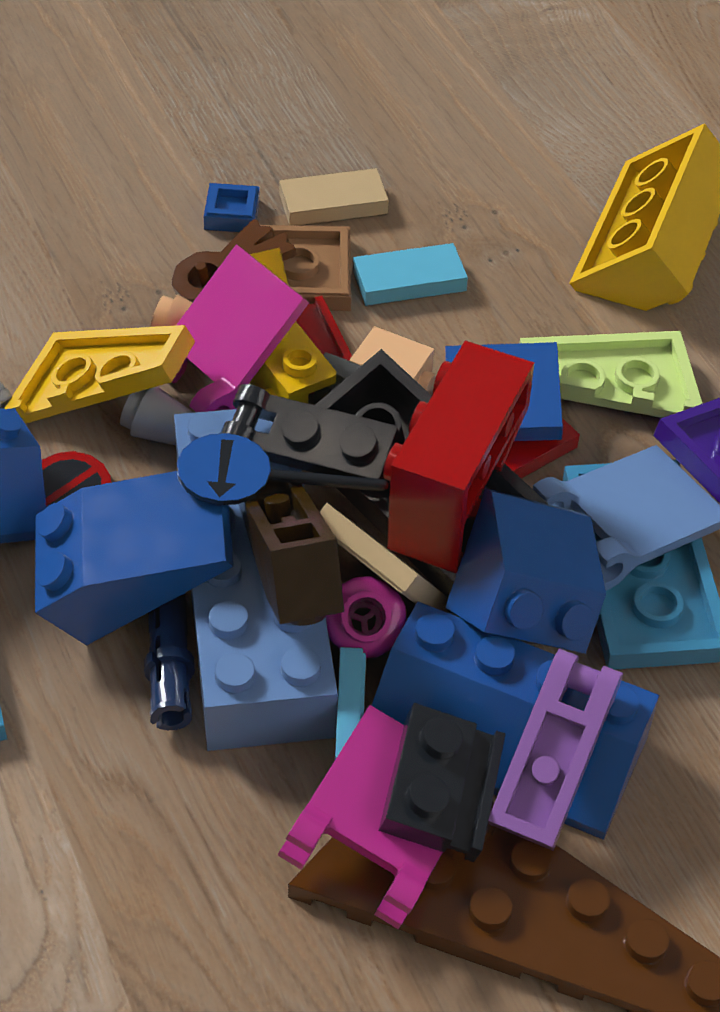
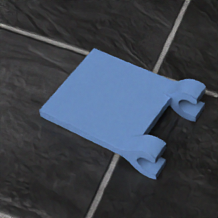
(636, 508)

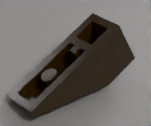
(294, 554)

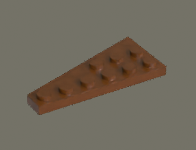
(532, 916)

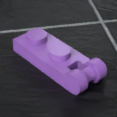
(554, 751)

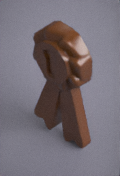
(196, 270)

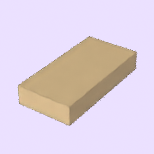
(333, 197)

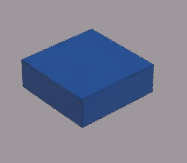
(230, 207)

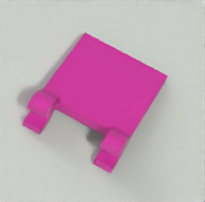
(237, 326)
(351, 809)

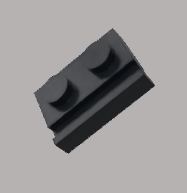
(442, 782)

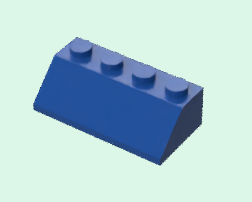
(496, 684)

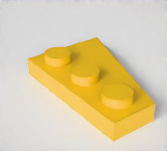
(99, 366)

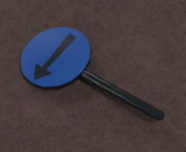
(235, 470)

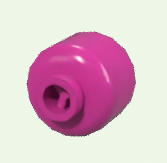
(382, 603)

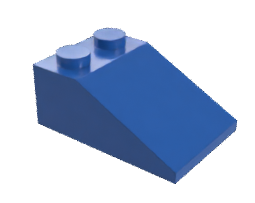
(125, 552)

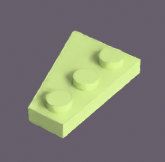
(626, 371)

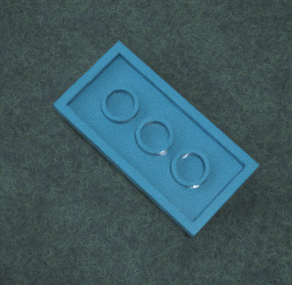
(662, 609)

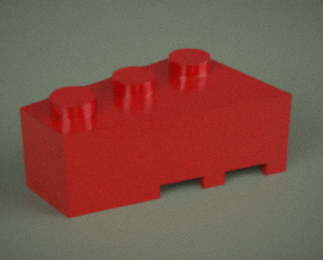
(453, 452)

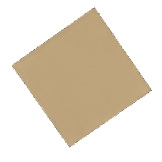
(382, 561)

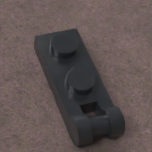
(312, 435)

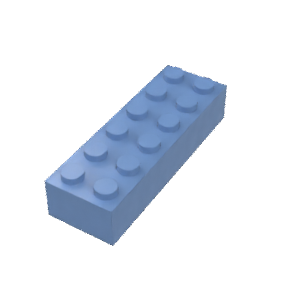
(255, 675)

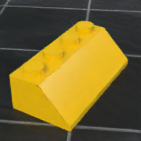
(655, 224)

